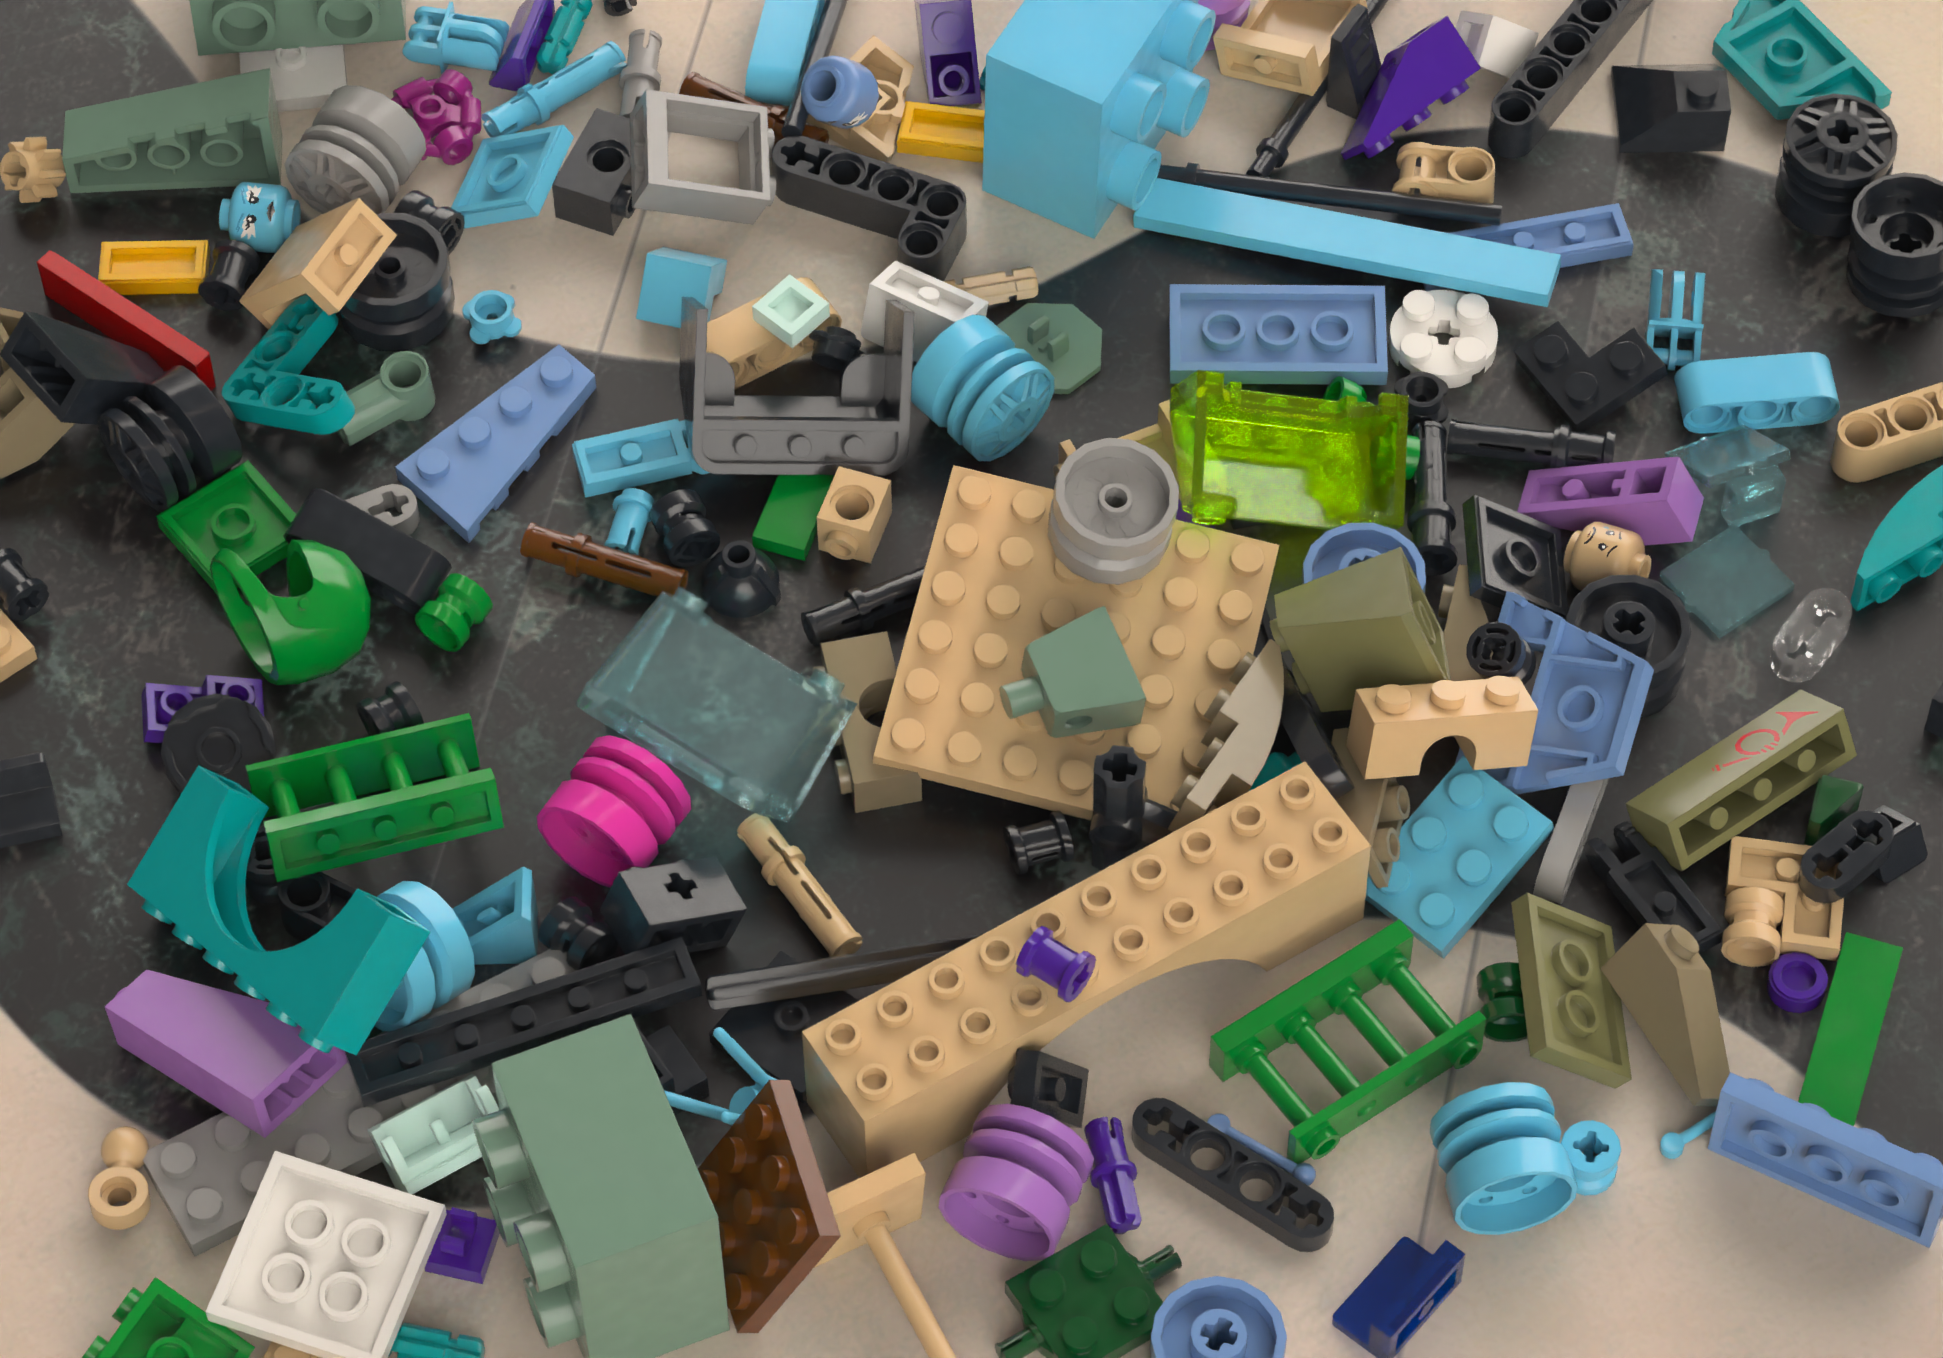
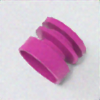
(613, 810)

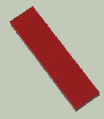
(121, 318)

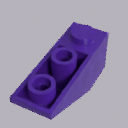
(1410, 79)

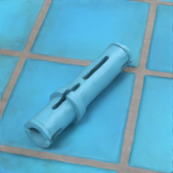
(537, 101)

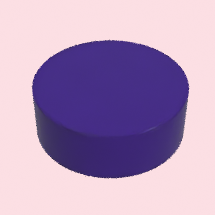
(1797, 982)

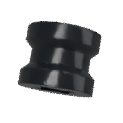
(390, 711)

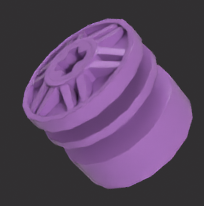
(1016, 1182)

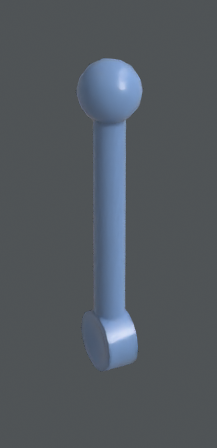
(1302, 1171)

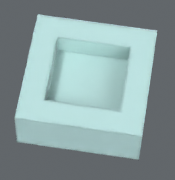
(791, 311)

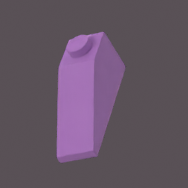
(1639, 495)

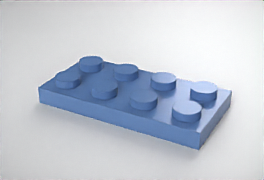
(1278, 333)
(1829, 1158)

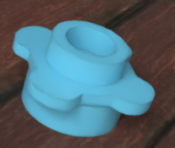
(491, 305)

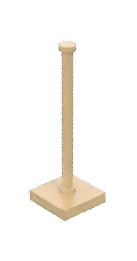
(868, 1214)

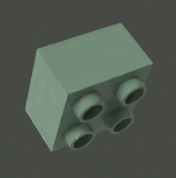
(602, 1198)

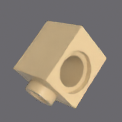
(859, 498)

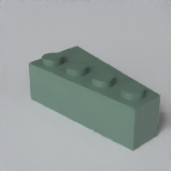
(177, 138)

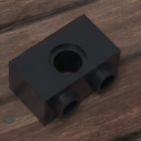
(596, 176)

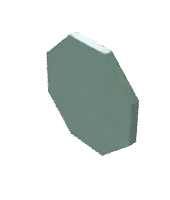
(1058, 339)

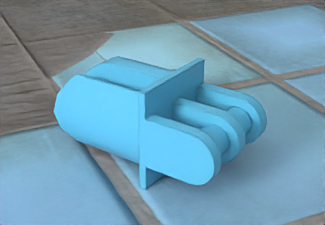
(455, 39)
(1674, 325)

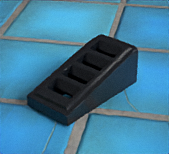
(1352, 63)

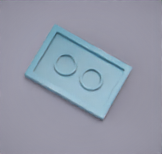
(1458, 856)

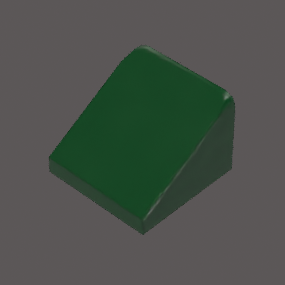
(1832, 803)

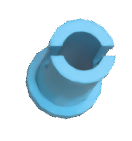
(630, 520)

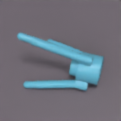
(740, 1099)

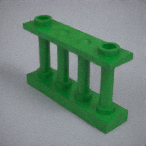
(381, 823)
(1339, 990)

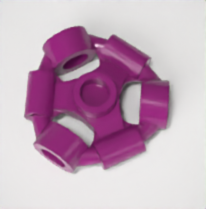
(449, 114)

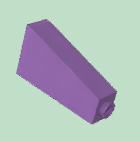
(221, 1047)

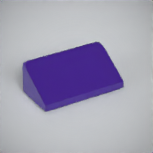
(523, 44)

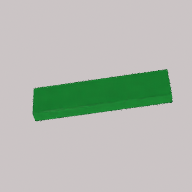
(1850, 1026)

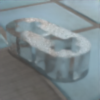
(1801, 629)

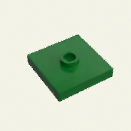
(230, 513)

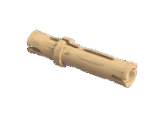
(785, 867)

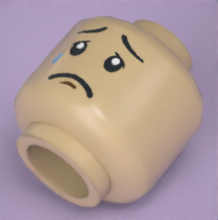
(1604, 552)

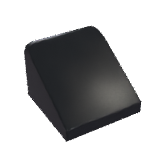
(1907, 846)

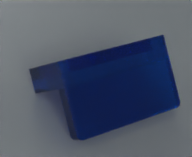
(1399, 1296)

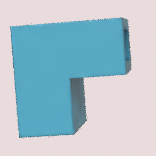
(674, 275)

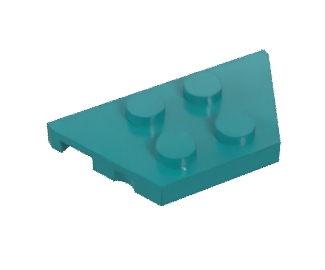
(1791, 57)

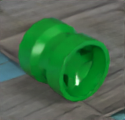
(456, 609)

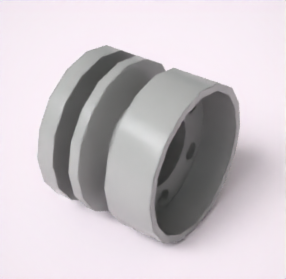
(355, 150)

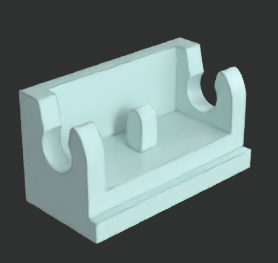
(433, 1135)

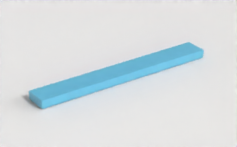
(1350, 242)

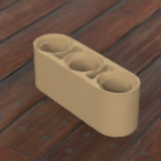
(753, 348)
(1889, 435)

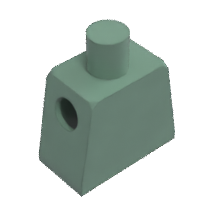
(1077, 679)

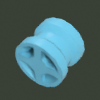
(1598, 1172)

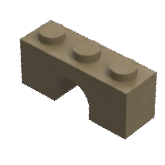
(868, 674)

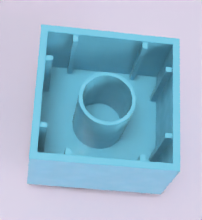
(1085, 99)

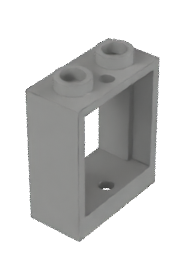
(704, 117)

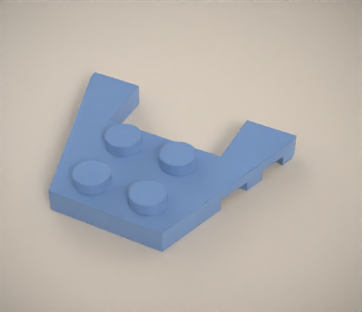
(1585, 701)

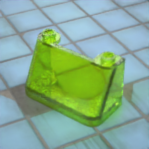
(1287, 456)

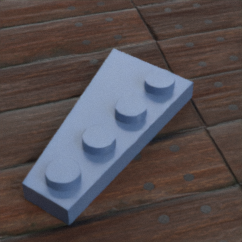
(484, 451)

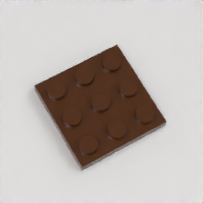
(768, 1206)

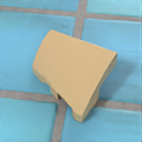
(877, 134)

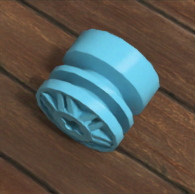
(981, 387)
(1503, 1158)

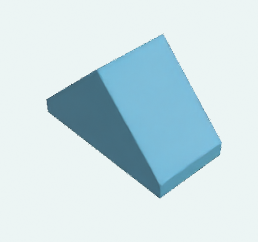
(502, 920)

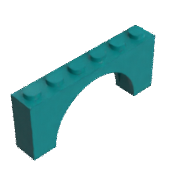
(326, 985)

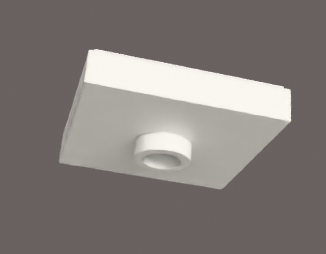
(300, 75)

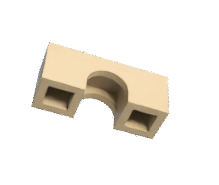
(1398, 724)

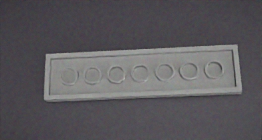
(218, 1166)

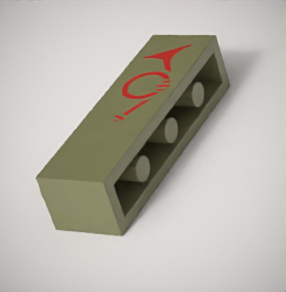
(1742, 778)

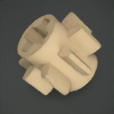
(32, 169)

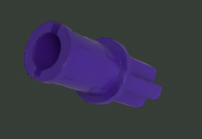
(1113, 1174)

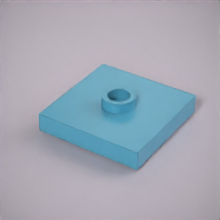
(512, 176)

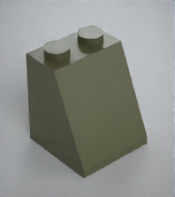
(1360, 631)

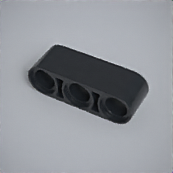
(389, 560)

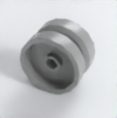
(1113, 511)

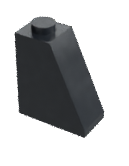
(75, 369)

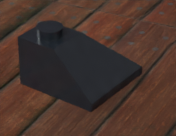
(1671, 107)

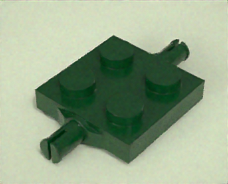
(1087, 1300)

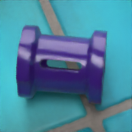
(1055, 964)

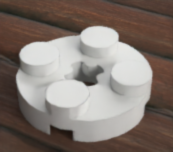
(1444, 312)

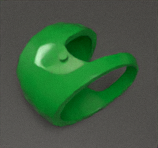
(299, 634)

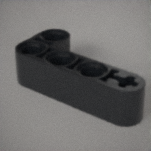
(877, 196)

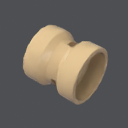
(1752, 931)

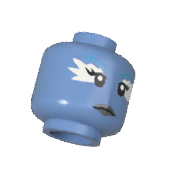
(839, 92)

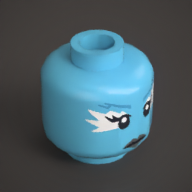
(260, 215)

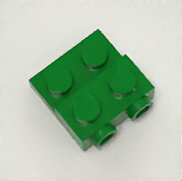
(166, 1326)

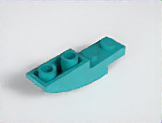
(1903, 544)

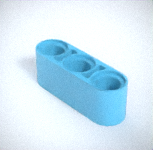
(781, 49)
(1756, 392)

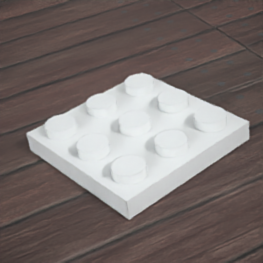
(326, 1261)

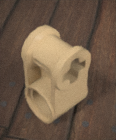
(1446, 172)

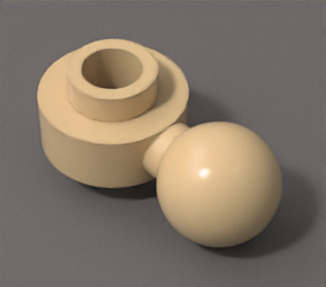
(123, 1155)

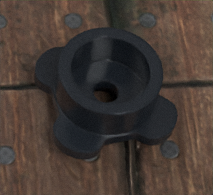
(834, 347)
(1427, 388)

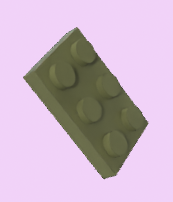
(1567, 999)

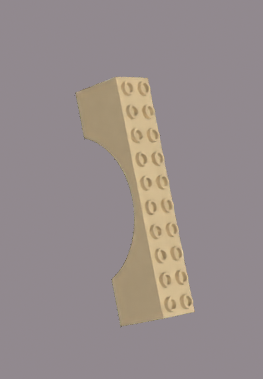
(939, 1044)

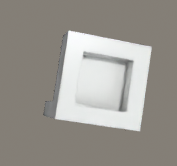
(1495, 42)

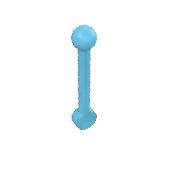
(1673, 1144)

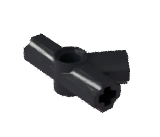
(1122, 813)

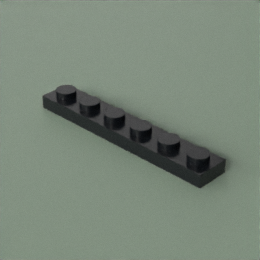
(522, 1021)

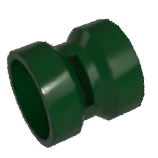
(1503, 1002)

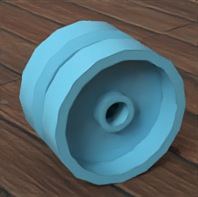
(442, 965)

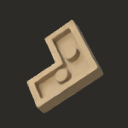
(1775, 866)

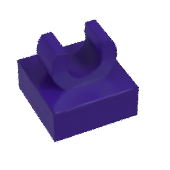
(463, 1246)

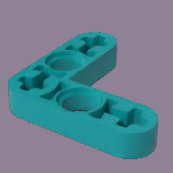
(299, 335)

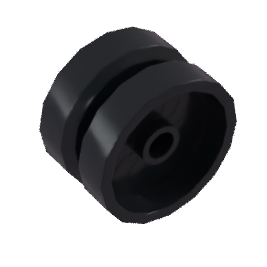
(406, 292)
(1642, 620)

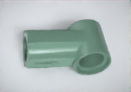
(385, 401)

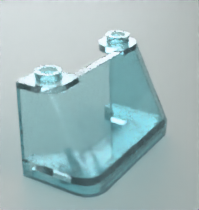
(719, 707)

